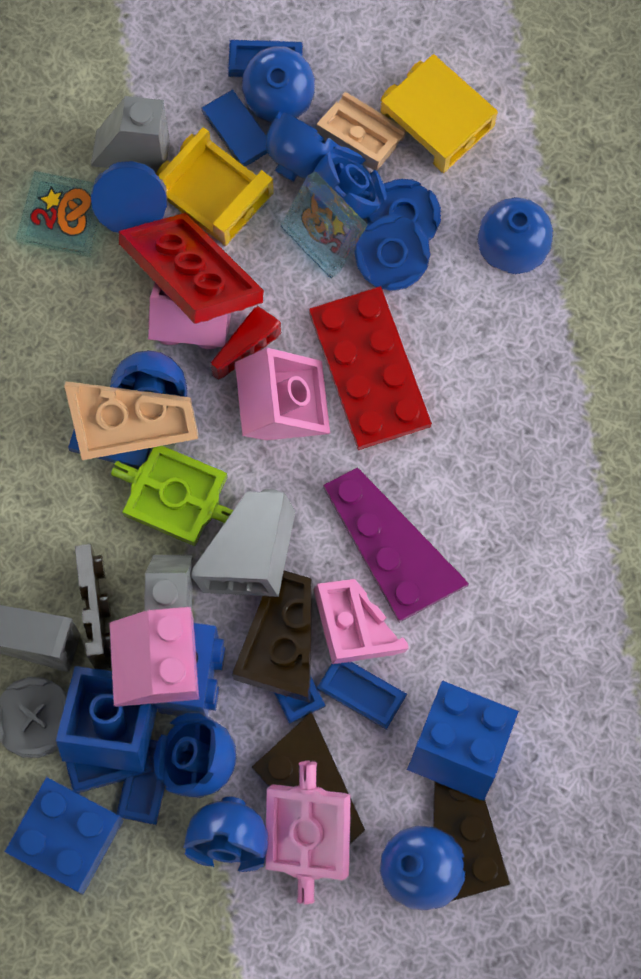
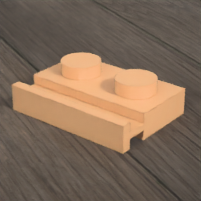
(361, 129)

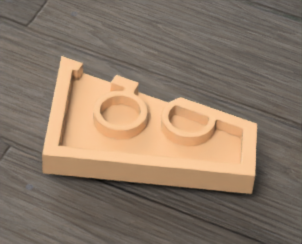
(126, 419)

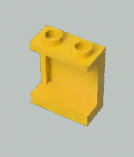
(439, 111)
(214, 187)

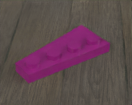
(396, 553)

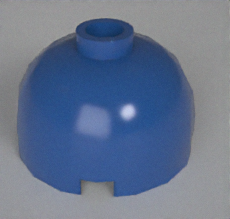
(278, 82)
(295, 146)
(352, 181)
(515, 235)
(150, 373)
(195, 756)
(228, 834)
(422, 868)

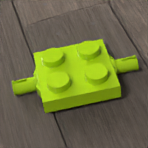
(174, 494)

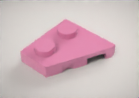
(353, 624)

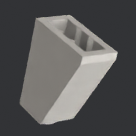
(133, 133)
(249, 548)
(169, 582)
(38, 637)

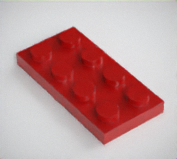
(190, 268)
(370, 368)

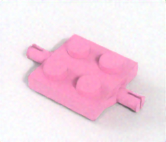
(308, 832)

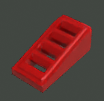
(251, 336)

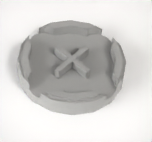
(31, 716)

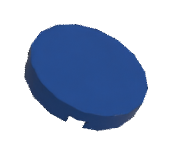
(406, 193)
(128, 196)
(392, 252)

